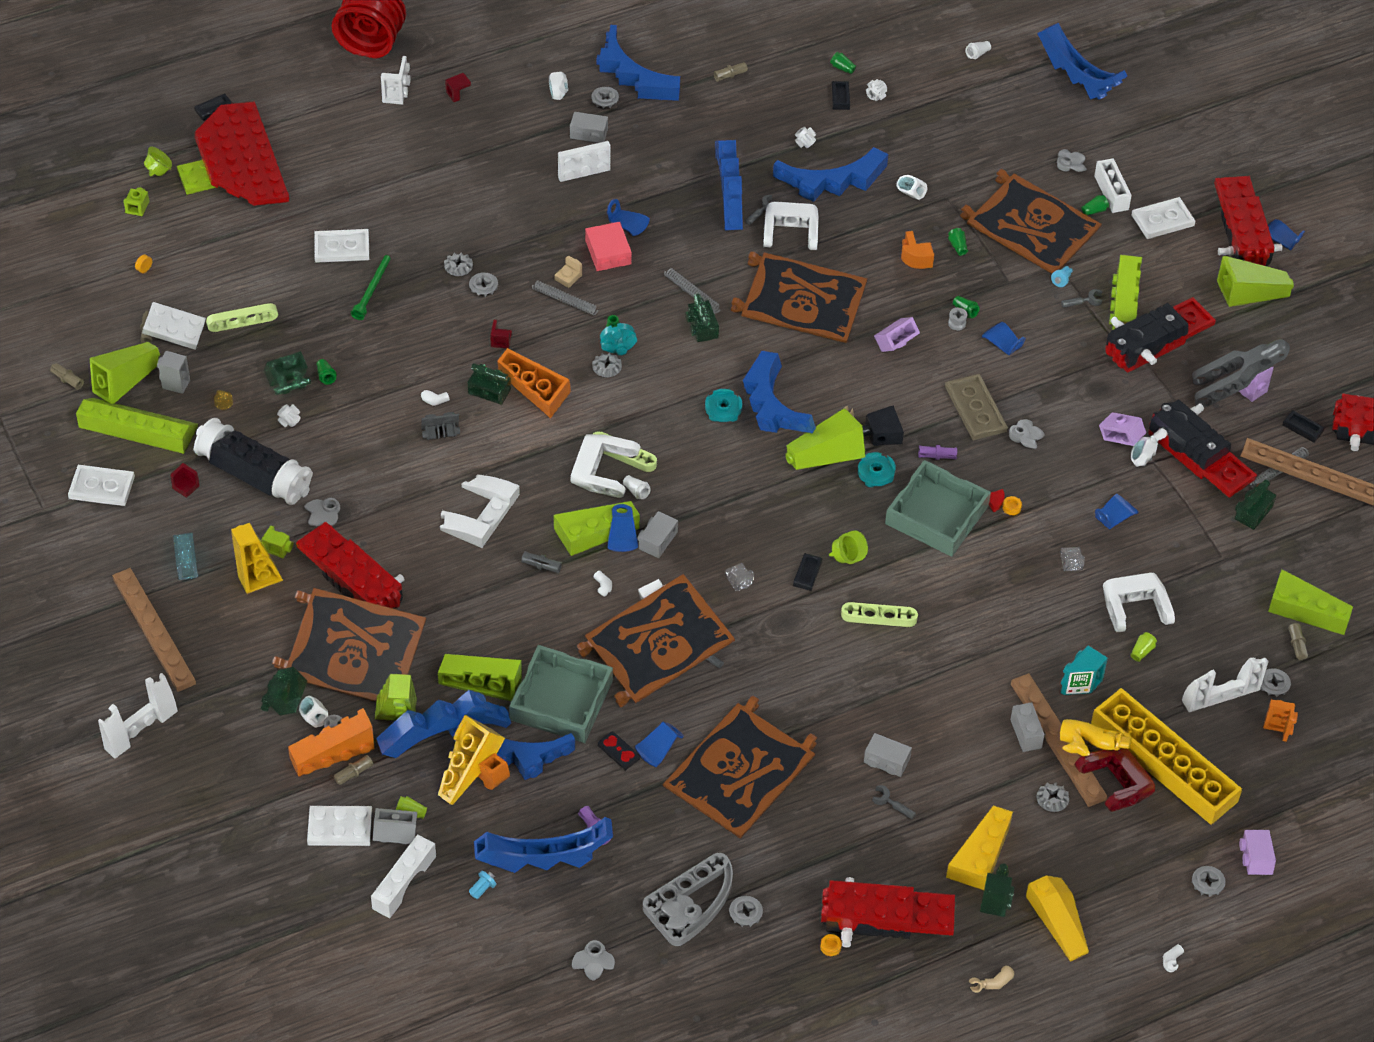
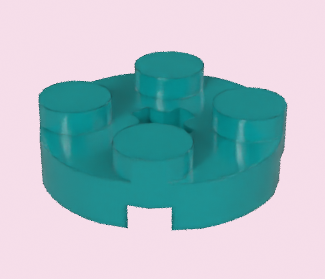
(618, 338)
(723, 414)
(876, 478)

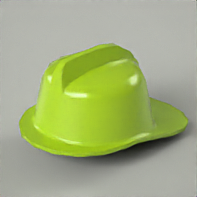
(157, 162)
(849, 548)

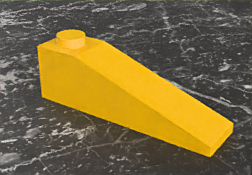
(472, 746)
(1059, 913)

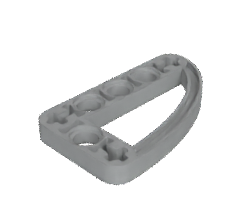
(697, 882)

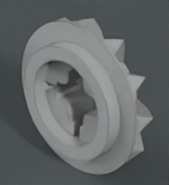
(604, 92)
(463, 268)
(489, 280)
(611, 370)
(1281, 679)
(1053, 804)
(1214, 876)
(750, 904)

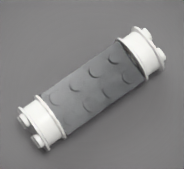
(252, 461)

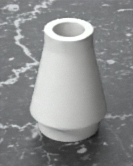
(977, 49)
(637, 487)

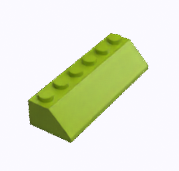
(135, 425)

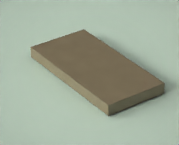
(976, 407)

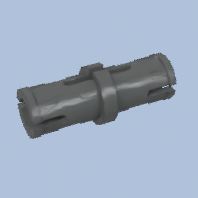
(553, 566)

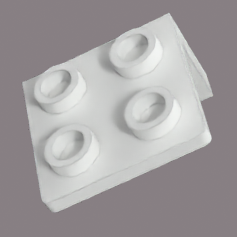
(395, 85)

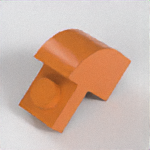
(916, 255)
(493, 771)

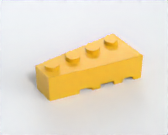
(252, 560)
(981, 849)

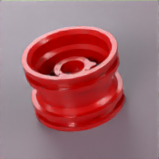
(368, 26)

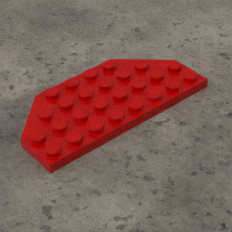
(240, 155)

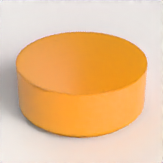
(143, 263)
(1012, 505)
(831, 945)

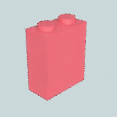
(608, 246)

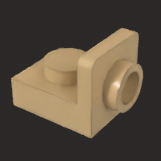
(570, 272)

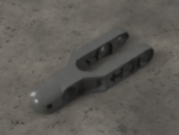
(1252, 363)

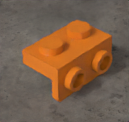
(1281, 717)

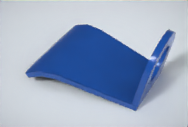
(630, 221)
(1283, 234)
(1004, 338)
(1115, 511)
(622, 530)
(657, 743)

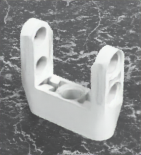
(791, 216)
(589, 458)
(1135, 589)

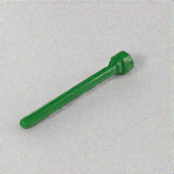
(359, 310)

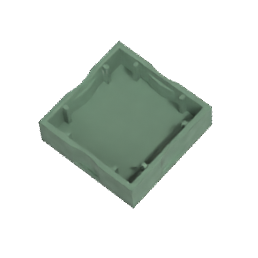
(937, 508)
(561, 693)

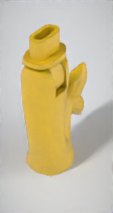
(1075, 731)

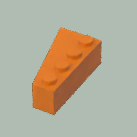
(535, 382)
(333, 744)

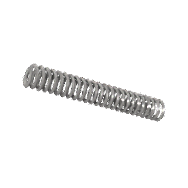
(686, 289)
(556, 292)
(1277, 472)

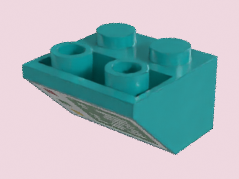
(1084, 672)

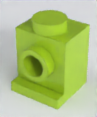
(139, 198)
(277, 542)

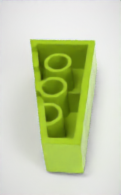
(1126, 289)
(588, 527)
(1309, 604)
(481, 674)
(396, 697)

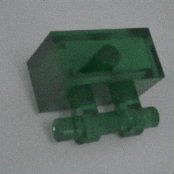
(702, 320)
(287, 369)
(489, 384)
(1255, 505)
(284, 691)
(997, 892)

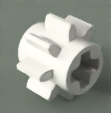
(876, 90)
(805, 137)
(288, 415)

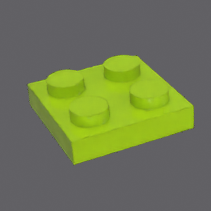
(194, 177)

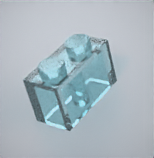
(185, 556)

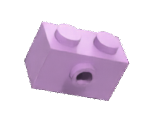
(897, 334)
(1258, 385)
(1122, 429)
(1258, 852)

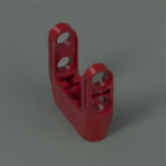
(1128, 772)

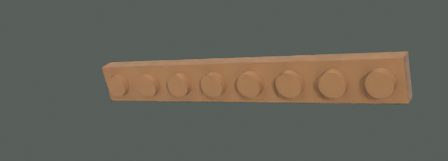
(1308, 471)
(154, 630)
(1085, 783)

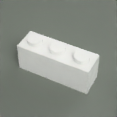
(1112, 185)

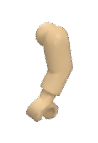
(994, 983)

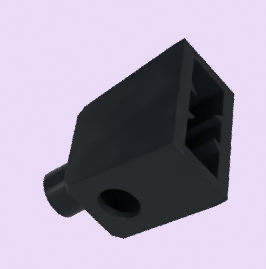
(883, 427)

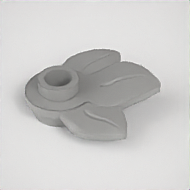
(1070, 161)
(1026, 433)
(323, 511)
(681, 912)
(593, 962)

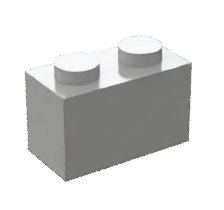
(588, 127)
(173, 372)
(658, 534)
(1027, 727)
(887, 755)
(394, 826)

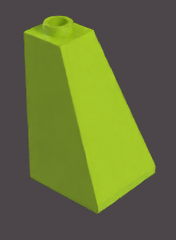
(1251, 283)
(121, 370)
(832, 441)

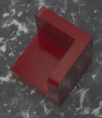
(455, 84)
(500, 337)
(184, 480)

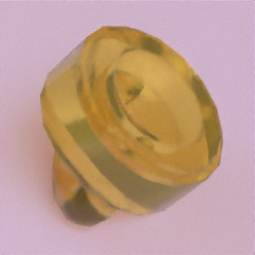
(223, 399)

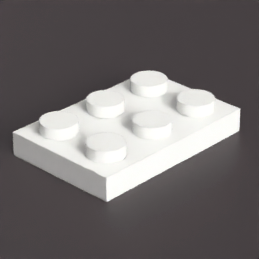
(584, 161)
(1163, 218)
(341, 245)
(174, 325)
(101, 485)
(340, 825)

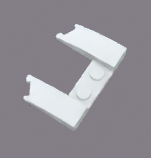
(477, 532)
(1203, 694)
(117, 733)

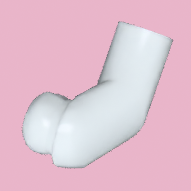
(434, 399)
(605, 582)
(1170, 956)

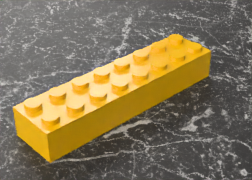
(1169, 757)

